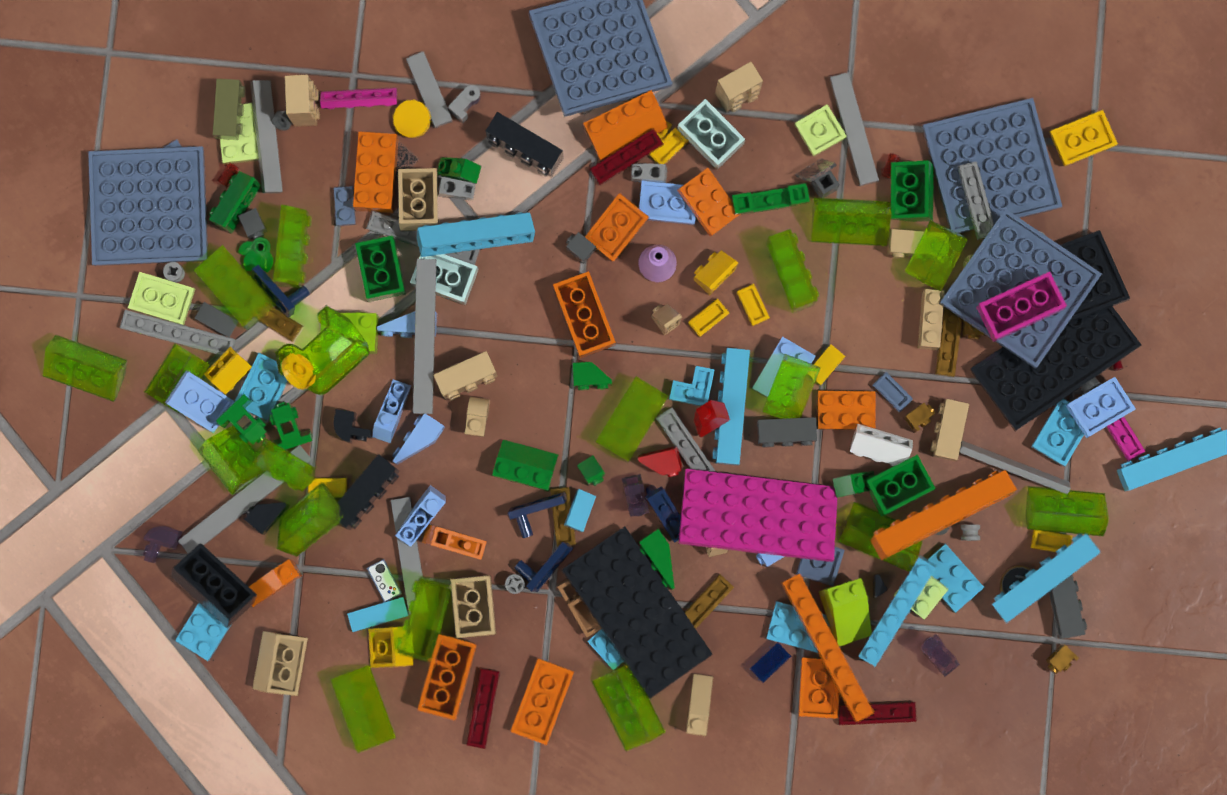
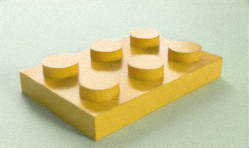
(1083, 138)

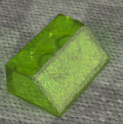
(936, 255)
(171, 372)
(791, 388)
(230, 459)
(284, 465)

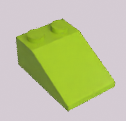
(367, 326)
(847, 611)

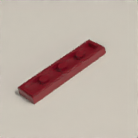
(626, 156)
(483, 708)
(882, 714)

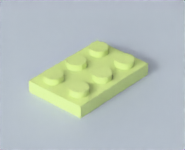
(246, 147)
(161, 298)

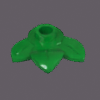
(256, 257)

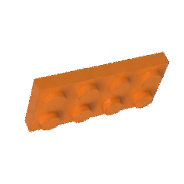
(542, 701)

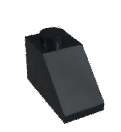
(264, 516)

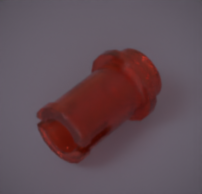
(886, 171)
(227, 174)

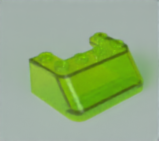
(331, 352)
(425, 619)

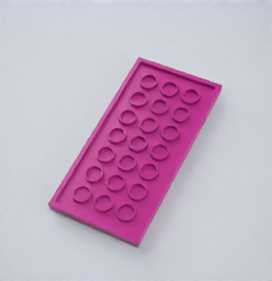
(758, 515)

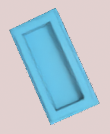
(580, 510)

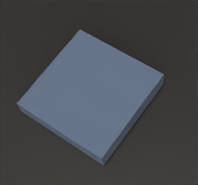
(821, 571)

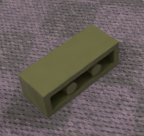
(228, 109)

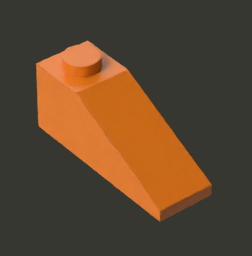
(454, 541)
(275, 581)

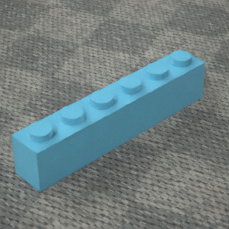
(475, 234)
(733, 396)
(1173, 461)
(1046, 578)
(897, 610)

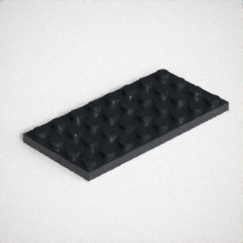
(1075, 358)
(637, 612)

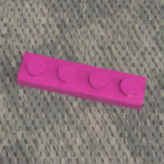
(357, 98)

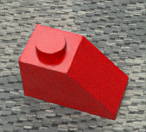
(710, 416)
(663, 461)

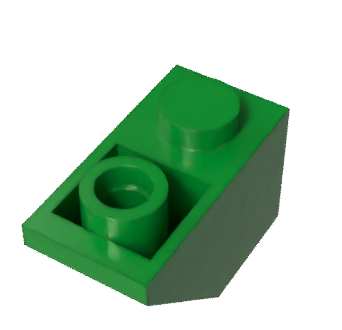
(459, 169)
(589, 375)
(591, 471)
(852, 484)

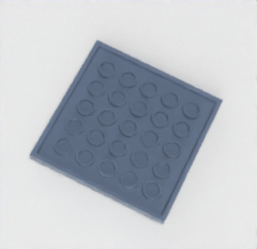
(599, 52)
(1009, 157)
(148, 206)
(1012, 257)

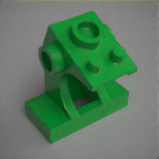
(283, 413)
(254, 432)

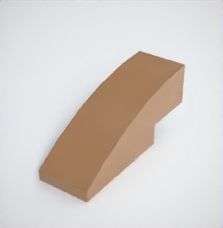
(578, 608)

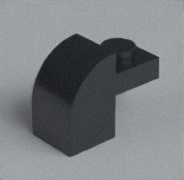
(345, 427)

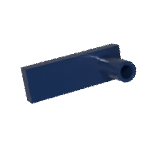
(285, 304)
(664, 510)
(520, 512)
(537, 580)

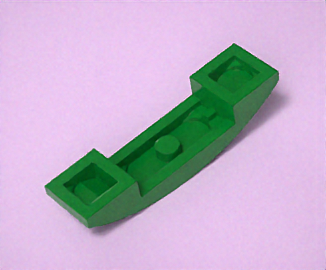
(771, 199)

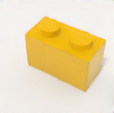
(227, 370)

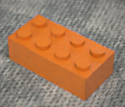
(375, 172)
(584, 314)
(447, 677)

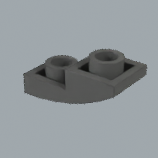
(216, 319)

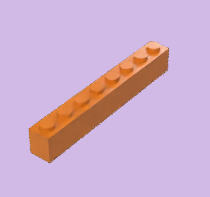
(942, 515)
(827, 647)

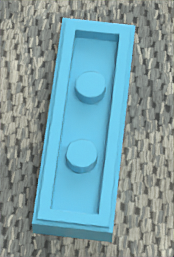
(378, 614)

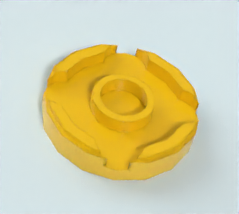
(412, 119)
(298, 371)

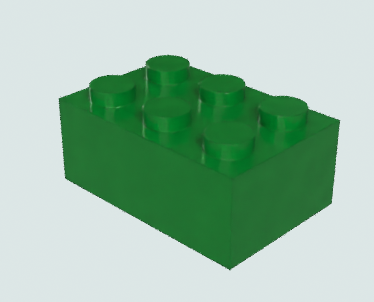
(380, 268)

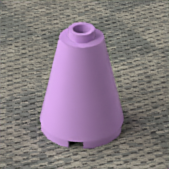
(655, 269)

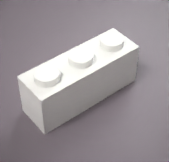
(880, 445)

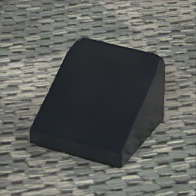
(878, 586)

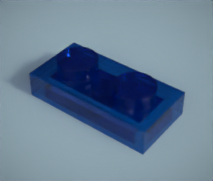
(770, 662)

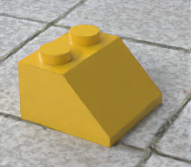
(715, 272)
(383, 648)

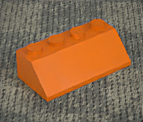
(624, 124)

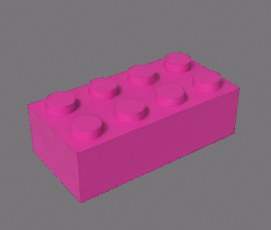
(1021, 306)

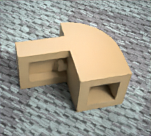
(476, 416)

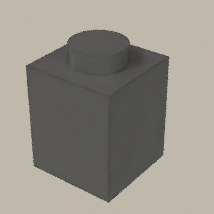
(825, 184)
(253, 224)
(580, 247)

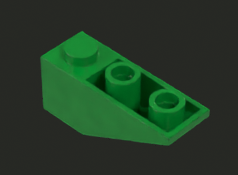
(659, 552)

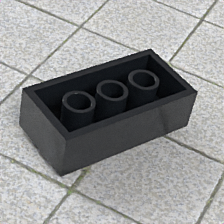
(524, 144)
(365, 491)
(213, 585)

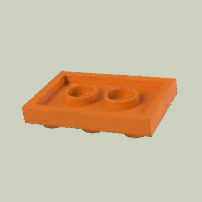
(708, 201)
(617, 227)
(845, 409)
(817, 690)

